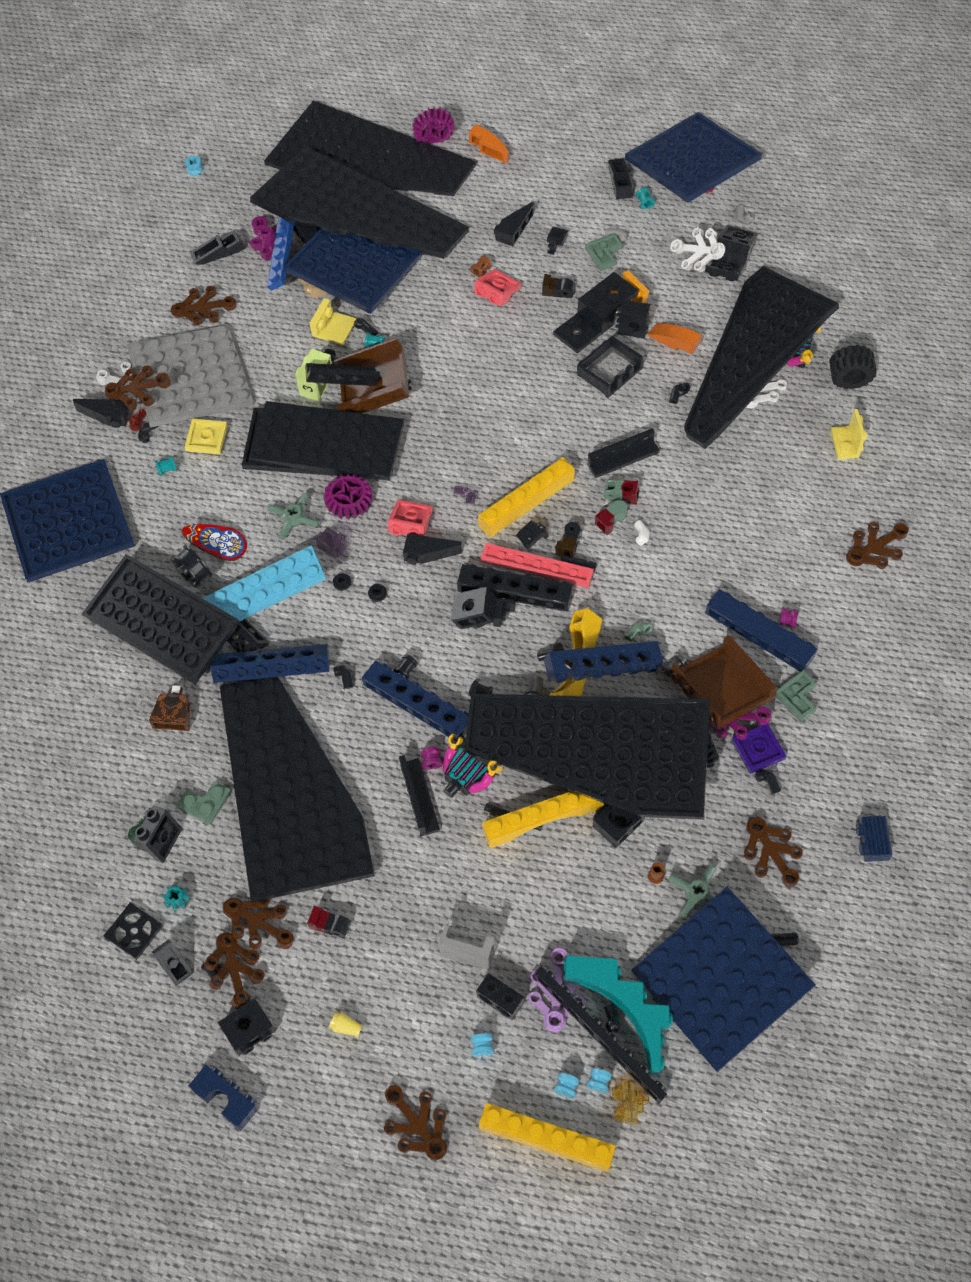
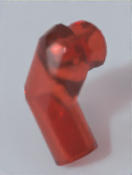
(135, 420)

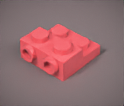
(496, 287)
(409, 518)

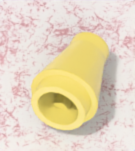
(344, 1024)

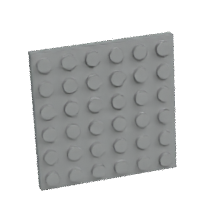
(202, 374)

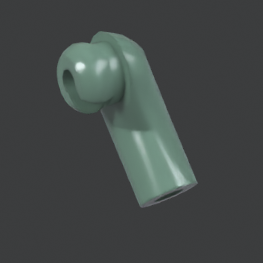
(638, 629)

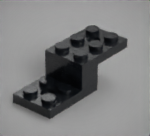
(737, 251)
(595, 312)

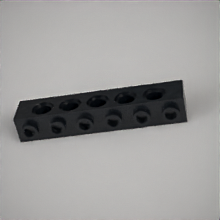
(521, 594)

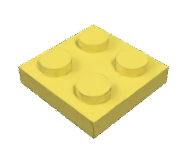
(206, 436)

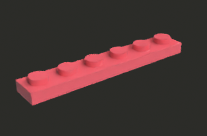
(537, 565)

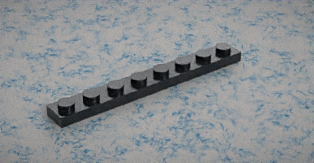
(605, 1039)

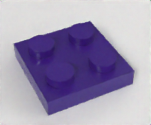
(759, 749)

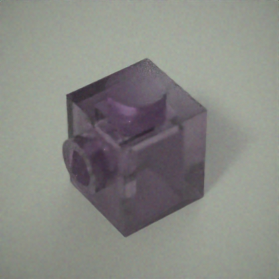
(332, 543)

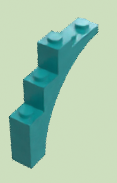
(628, 996)

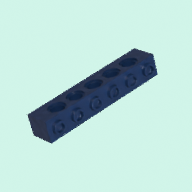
(611, 655)
(270, 663)
(379, 672)

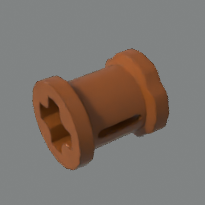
(477, 266)

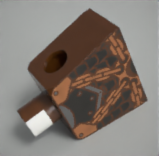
(171, 711)

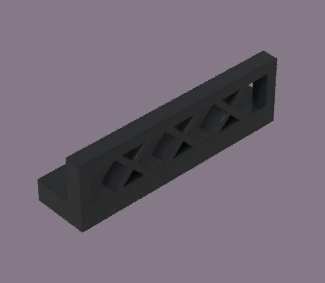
(341, 374)
(623, 454)
(250, 634)
(419, 796)

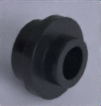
(344, 585)
(374, 588)

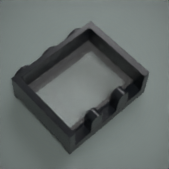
(610, 366)

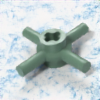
(293, 516)
(693, 886)

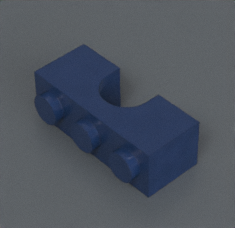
(239, 1107)

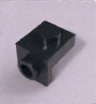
(531, 533)

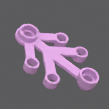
(555, 1011)

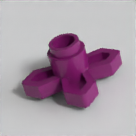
(265, 242)

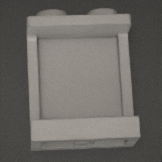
(466, 952)

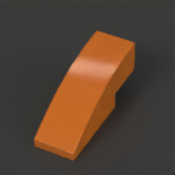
(488, 143)
(676, 337)

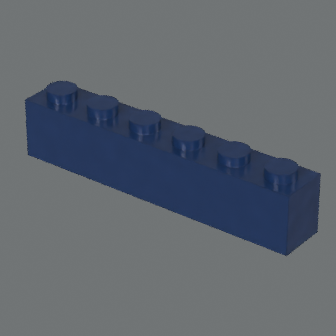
(761, 630)

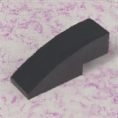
(620, 178)
(218, 248)

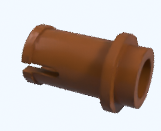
(656, 873)

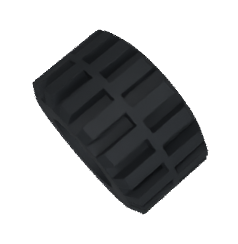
(852, 367)

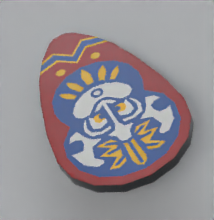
(216, 540)

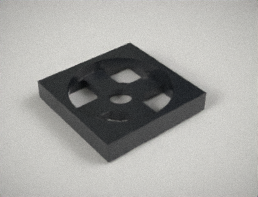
(120, 922)

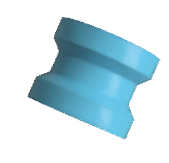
(193, 165)
(482, 1044)
(599, 1080)
(566, 1085)

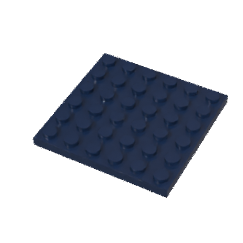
(693, 157)
(352, 267)
(66, 520)
(723, 978)

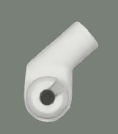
(644, 533)

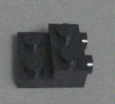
(157, 833)

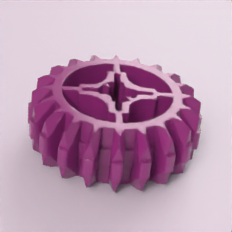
(433, 125)
(340, 504)

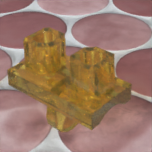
(632, 1102)

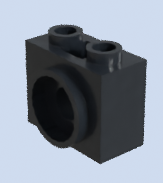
(632, 318)
(473, 608)
(605, 824)
(245, 1039)

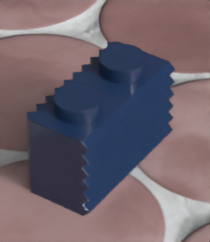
(875, 838)

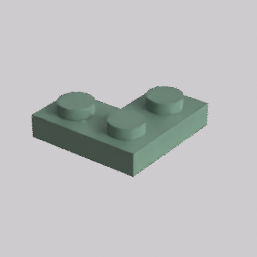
(600, 251)
(793, 696)
(207, 807)

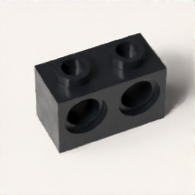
(500, 996)

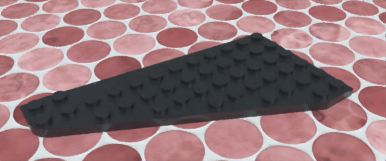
(760, 337)

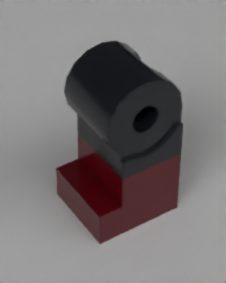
(328, 922)

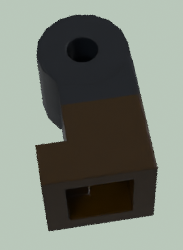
(557, 287)
(570, 540)

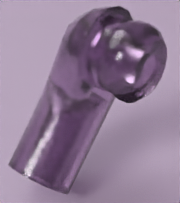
(465, 491)

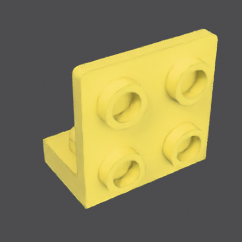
(331, 325)
(849, 439)

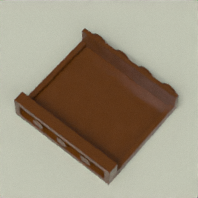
(392, 385)
(728, 680)

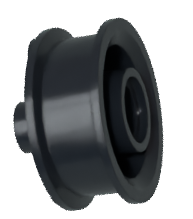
(191, 566)

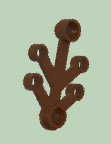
(201, 306)
(116, 390)
(875, 547)
(771, 848)
(256, 920)
(233, 967)
(417, 1126)

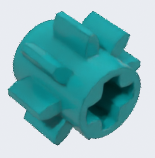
(170, 901)

